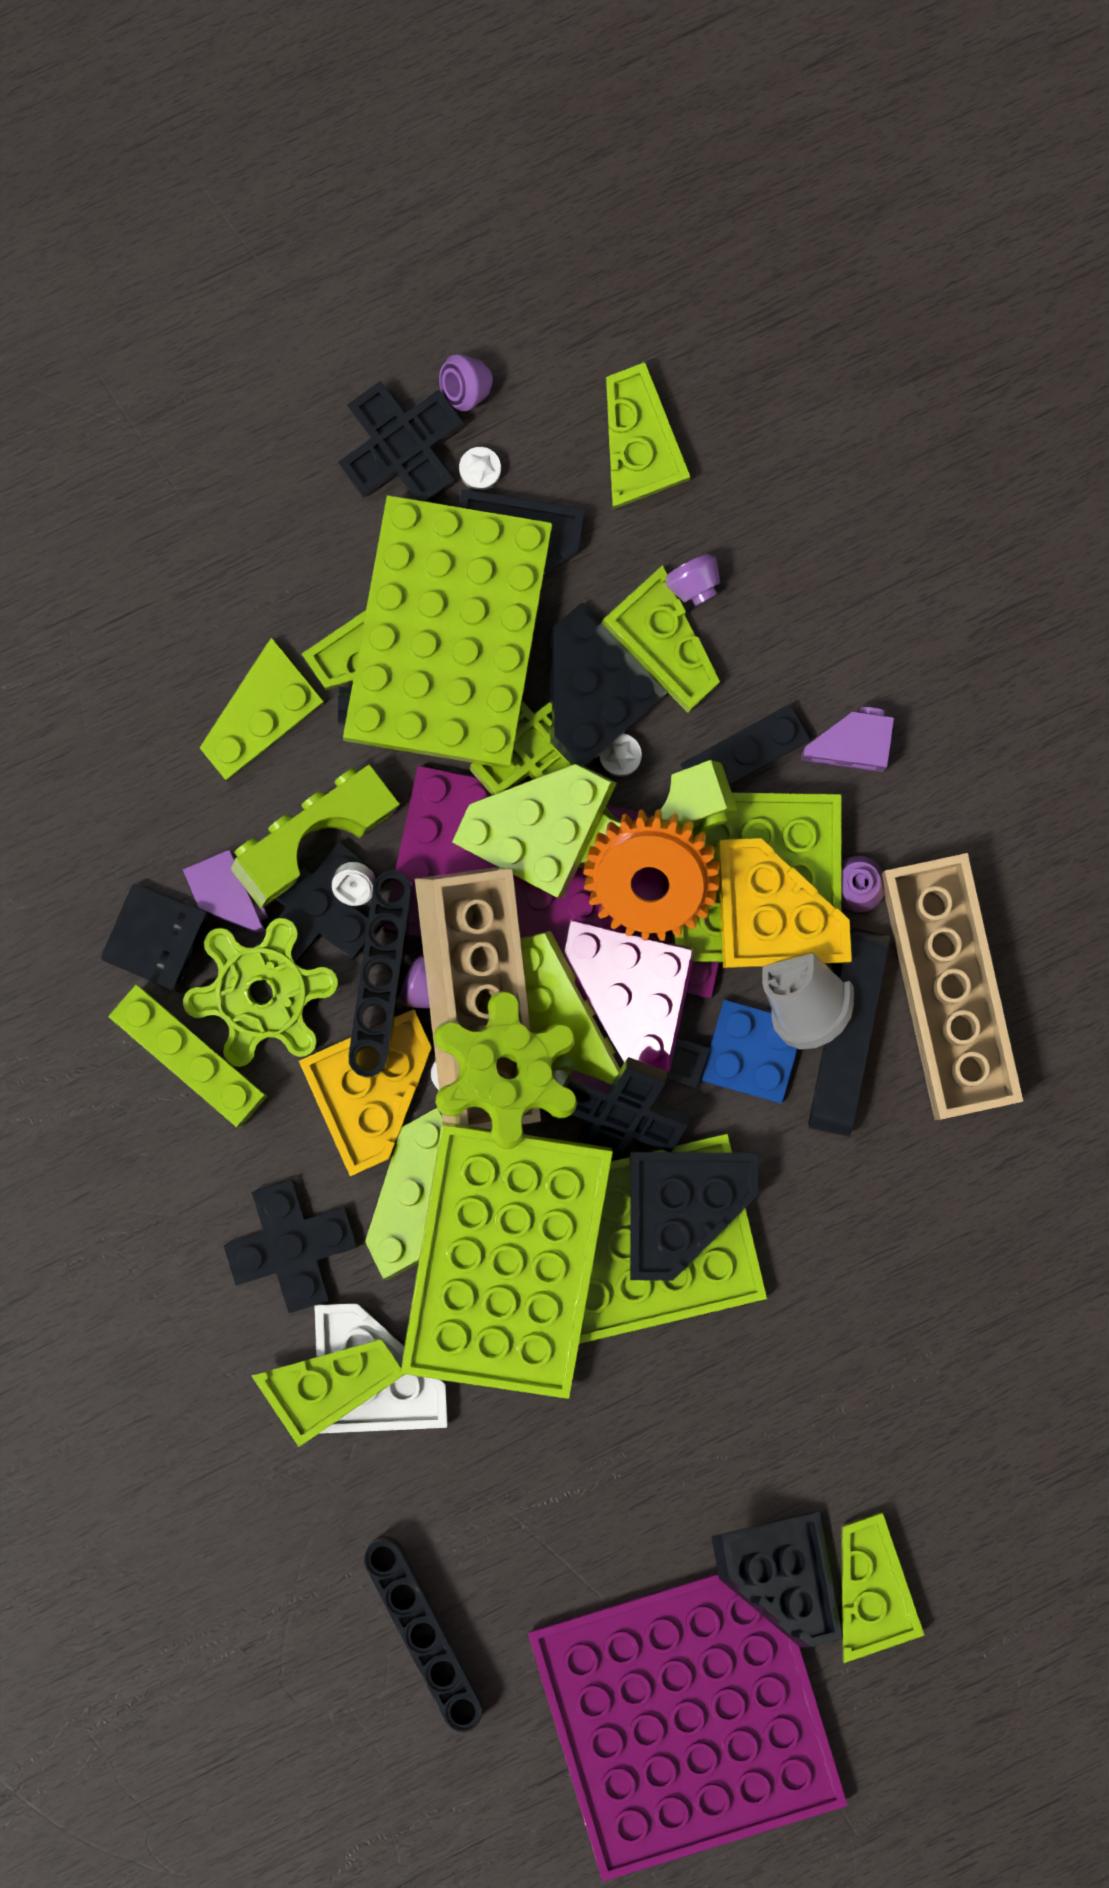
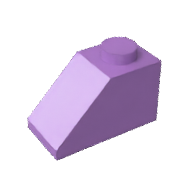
(854, 742)

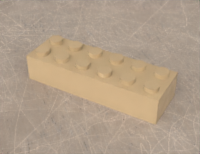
(468, 957)
(951, 987)

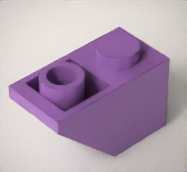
(222, 893)

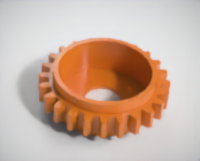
(656, 845)

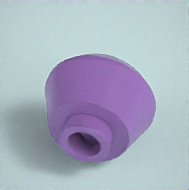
(464, 381)
(695, 579)
(858, 897)
(414, 989)

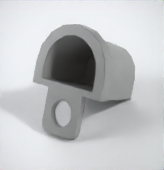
(807, 1001)

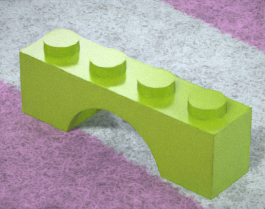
(695, 794)
(354, 806)
(187, 1056)

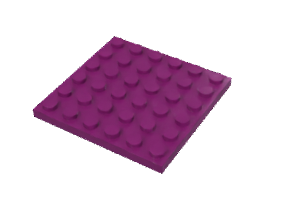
(683, 1724)

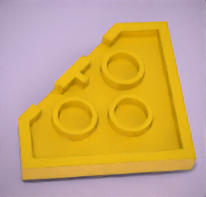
(773, 910)
(363, 1111)

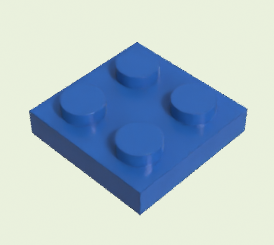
(748, 1054)

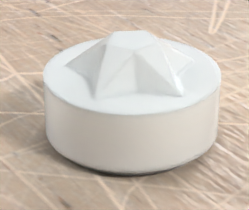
(480, 468)
(621, 757)
(353, 883)

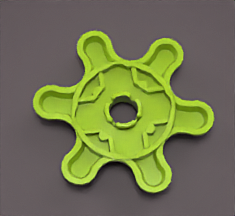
(231, 996)
(482, 1085)

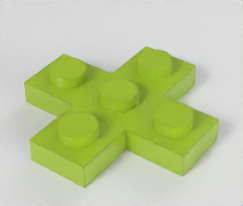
(531, 755)

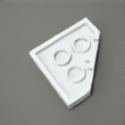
(406, 1403)

